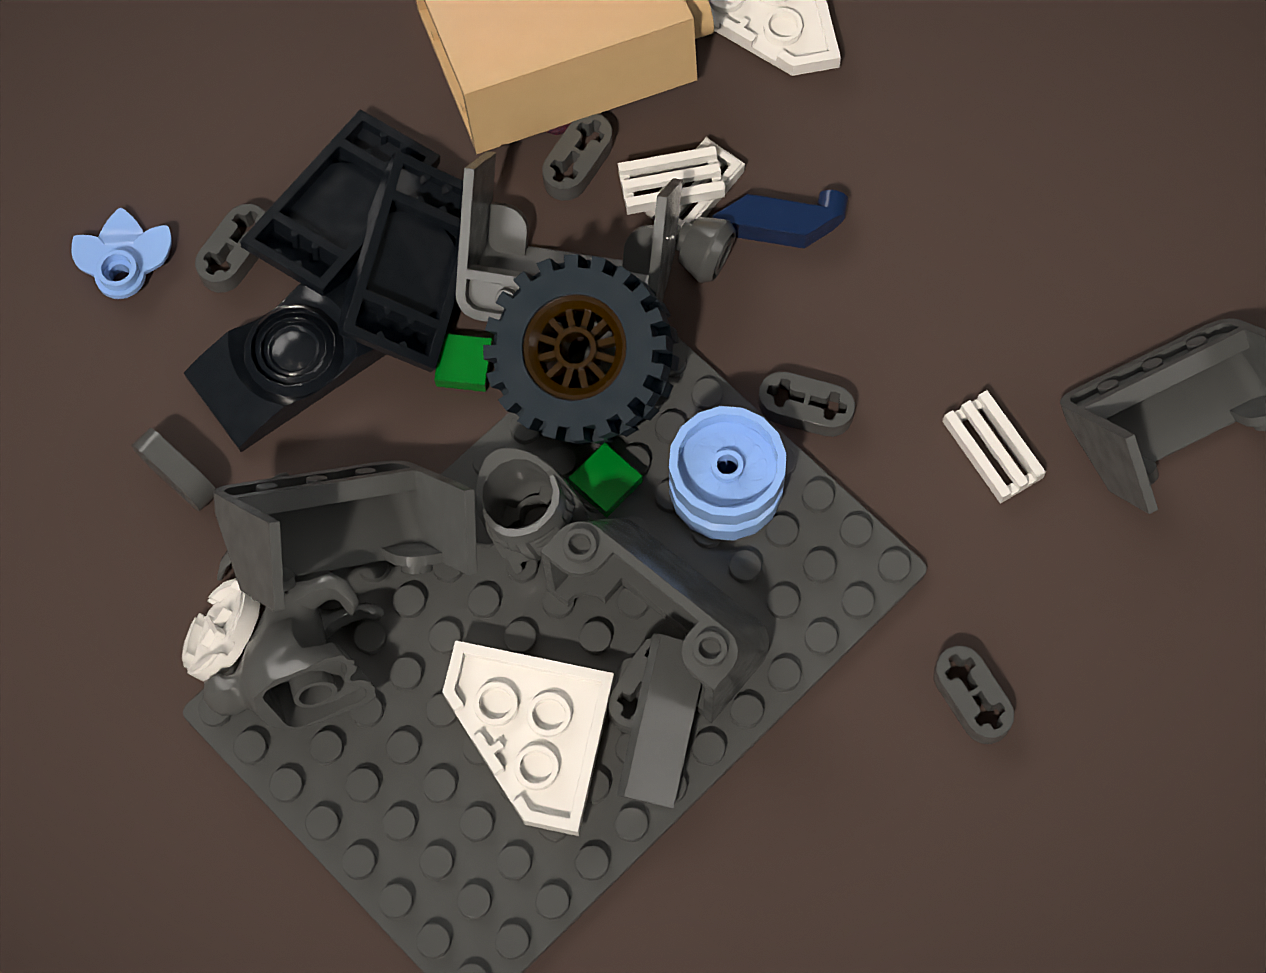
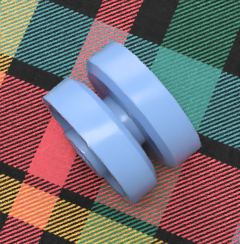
(726, 472)

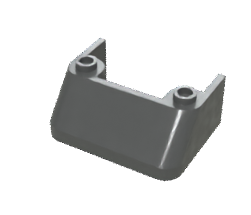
(497, 248)
(1168, 403)
(343, 521)

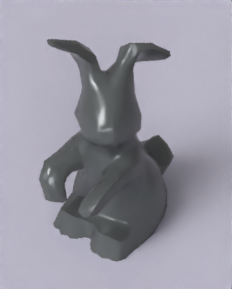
(288, 665)

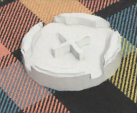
(222, 634)

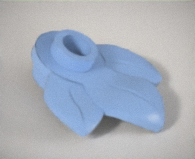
(119, 249)

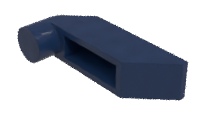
(784, 220)

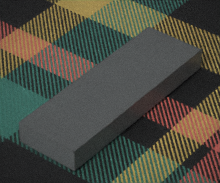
(660, 726)

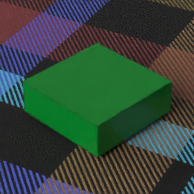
(462, 363)
(605, 480)

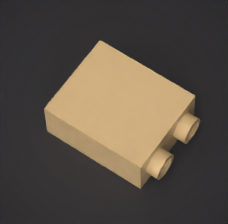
(556, 61)

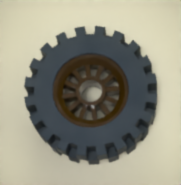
(637, 370)

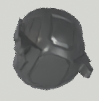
(524, 504)

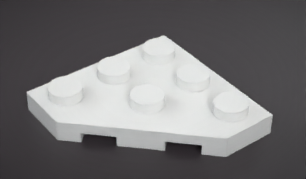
(783, 32)
(533, 727)

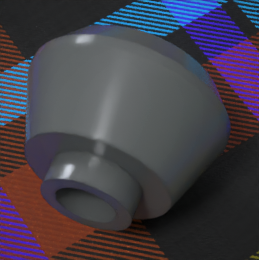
(705, 246)

